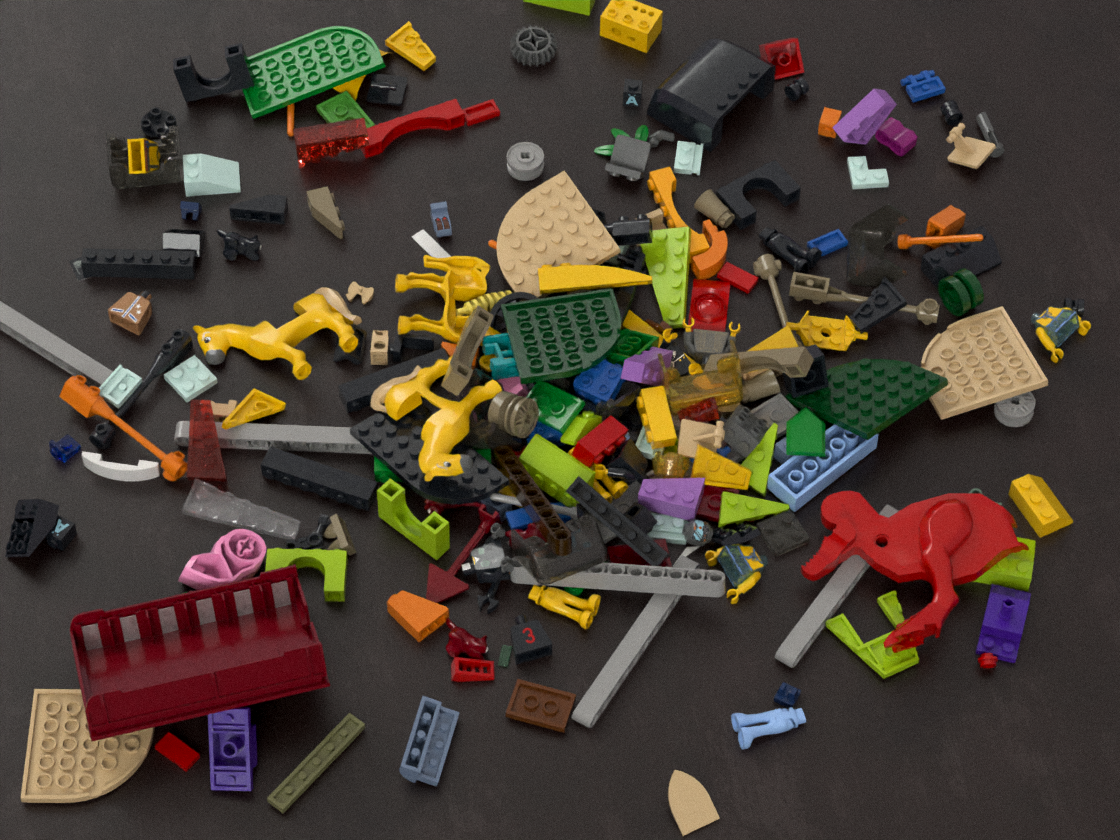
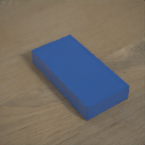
(829, 242)

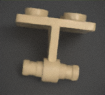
(968, 150)
(699, 433)

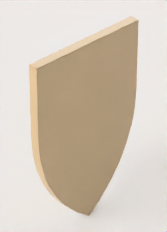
(690, 803)

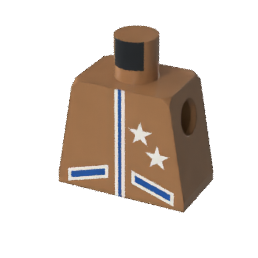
(132, 311)

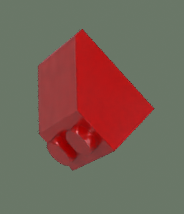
(784, 55)

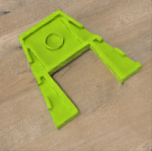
(873, 652)

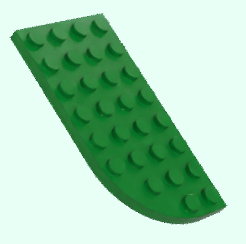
(309, 67)

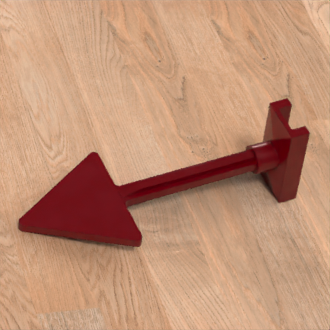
(443, 583)

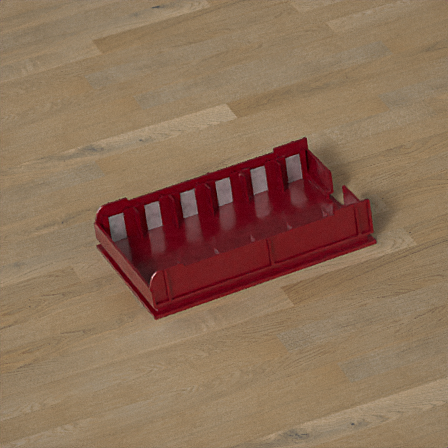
(196, 653)

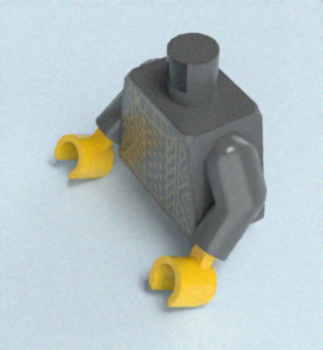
(703, 343)

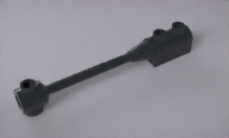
(631, 231)
(166, 359)

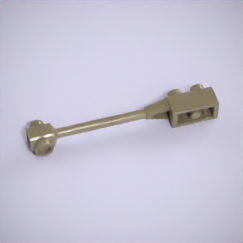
(768, 269)
(818, 290)

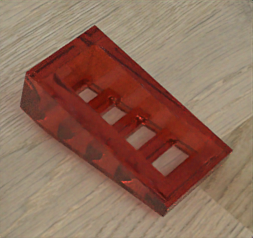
(703, 411)

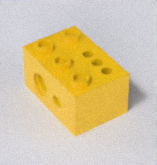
(631, 23)

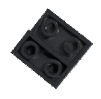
(741, 533)

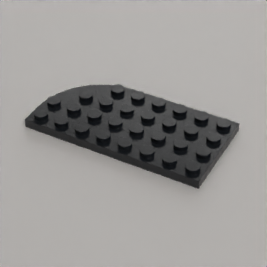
(399, 446)

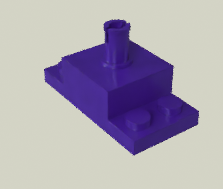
(1003, 623)
(232, 750)

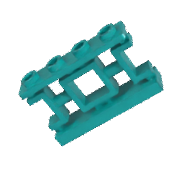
(500, 367)

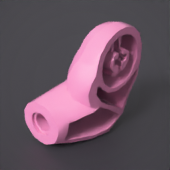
(232, 559)

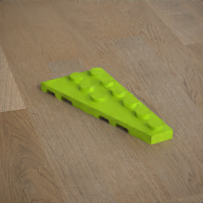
(669, 267)

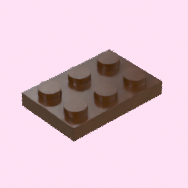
(540, 705)

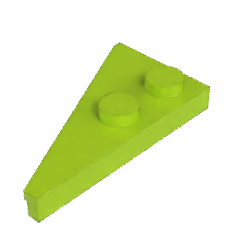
(760, 461)
(744, 508)

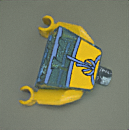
(1056, 326)
(741, 566)

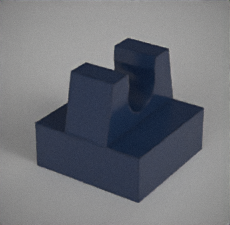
(190, 207)
(787, 695)

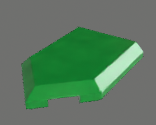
(805, 434)

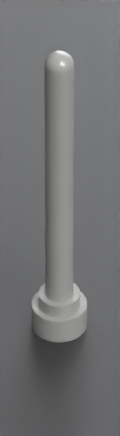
(514, 501)

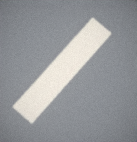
(430, 245)

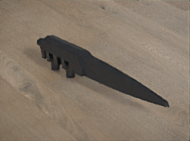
(634, 262)

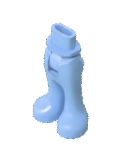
(777, 722)

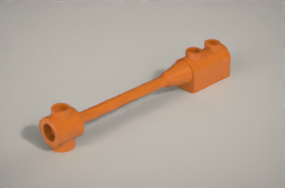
(90, 403)

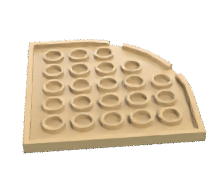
(550, 228)
(982, 363)
(62, 759)

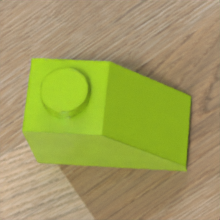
(580, 427)

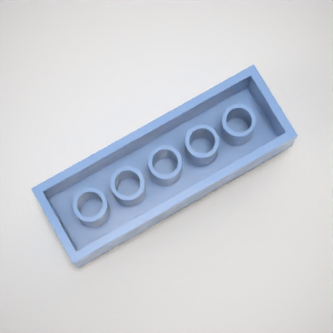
(806, 476)

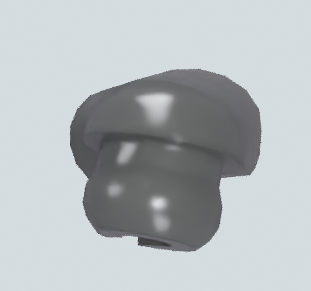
(660, 135)

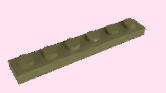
(316, 763)

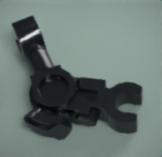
(315, 539)

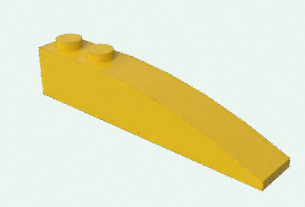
(576, 277)

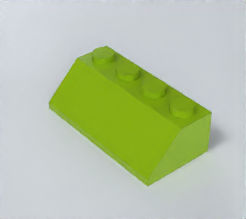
(554, 469)

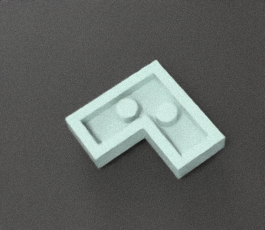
(862, 177)

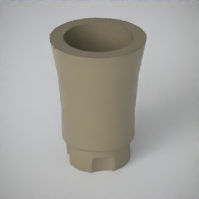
(714, 209)
(760, 387)

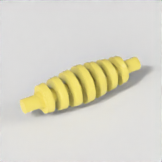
(486, 302)

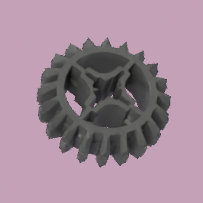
(533, 45)

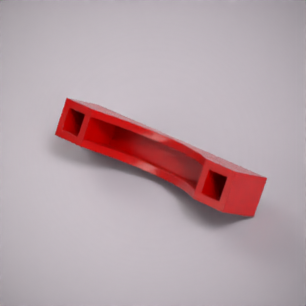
(441, 116)

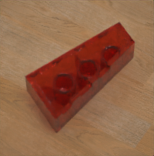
(329, 140)
(204, 449)

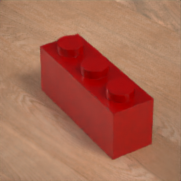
(600, 442)

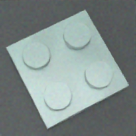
(190, 378)

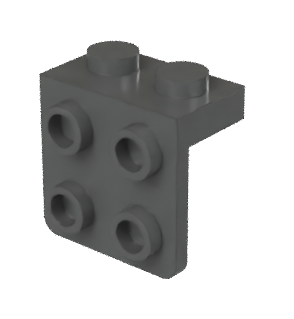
(629, 158)
(744, 430)

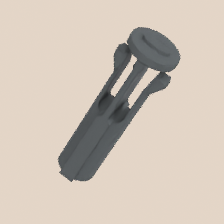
(989, 134)

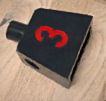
(529, 640)

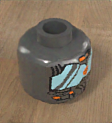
(697, 532)

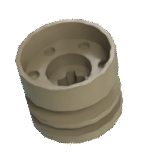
(513, 413)

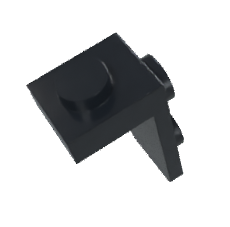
(410, 341)

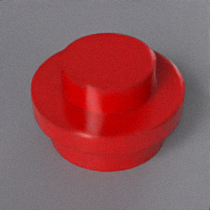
(987, 660)

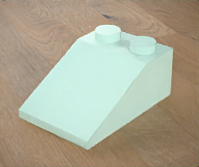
(210, 175)

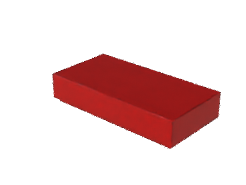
(481, 112)
(737, 277)
(177, 751)

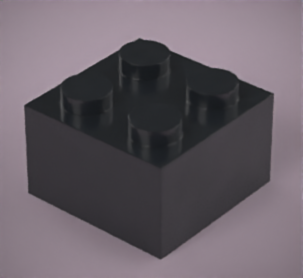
(815, 379)

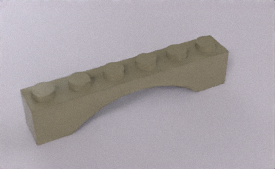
(791, 361)
(460, 366)

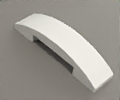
(122, 472)

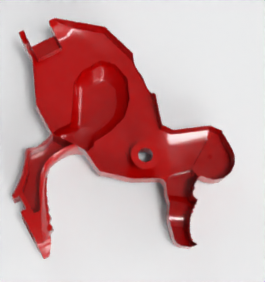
(932, 540)

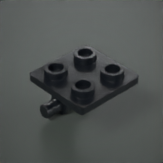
(387, 89)

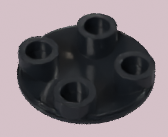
(157, 122)

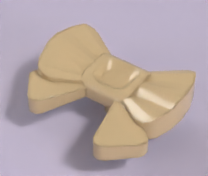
(366, 293)

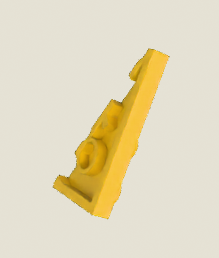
(253, 407)

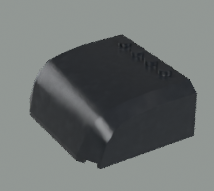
(708, 88)

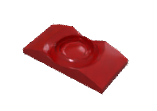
(709, 305)

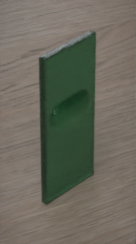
(504, 656)

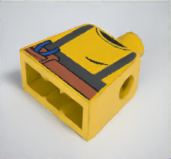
(142, 156)

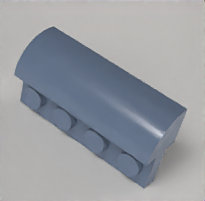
(428, 742)

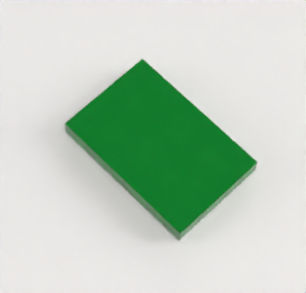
(555, 406)

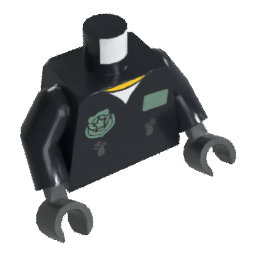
(489, 559)

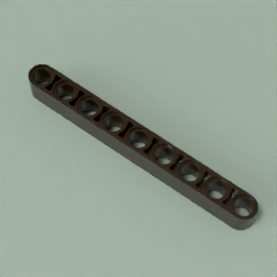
(533, 501)

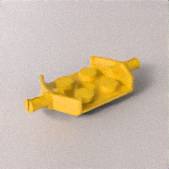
(840, 332)

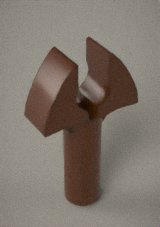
(658, 327)

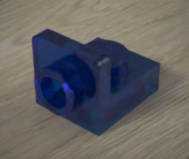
(64, 448)

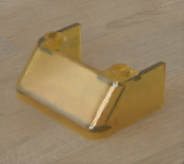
(722, 383)

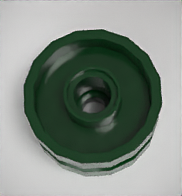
(960, 292)

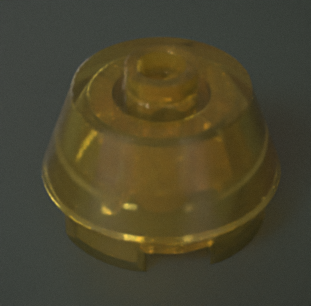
(670, 465)

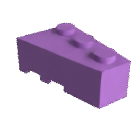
(865, 118)
(645, 367)
(672, 496)

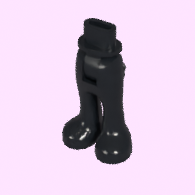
(782, 244)

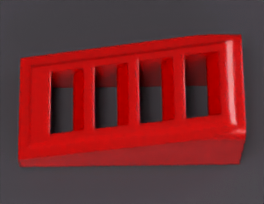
(464, 675)

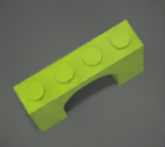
(429, 535)
(330, 562)

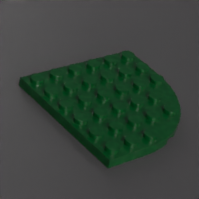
(562, 333)
(870, 394)

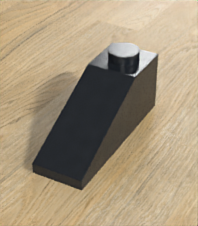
(261, 209)

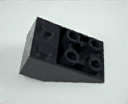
(30, 526)

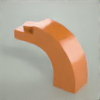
(710, 262)

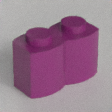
(896, 136)

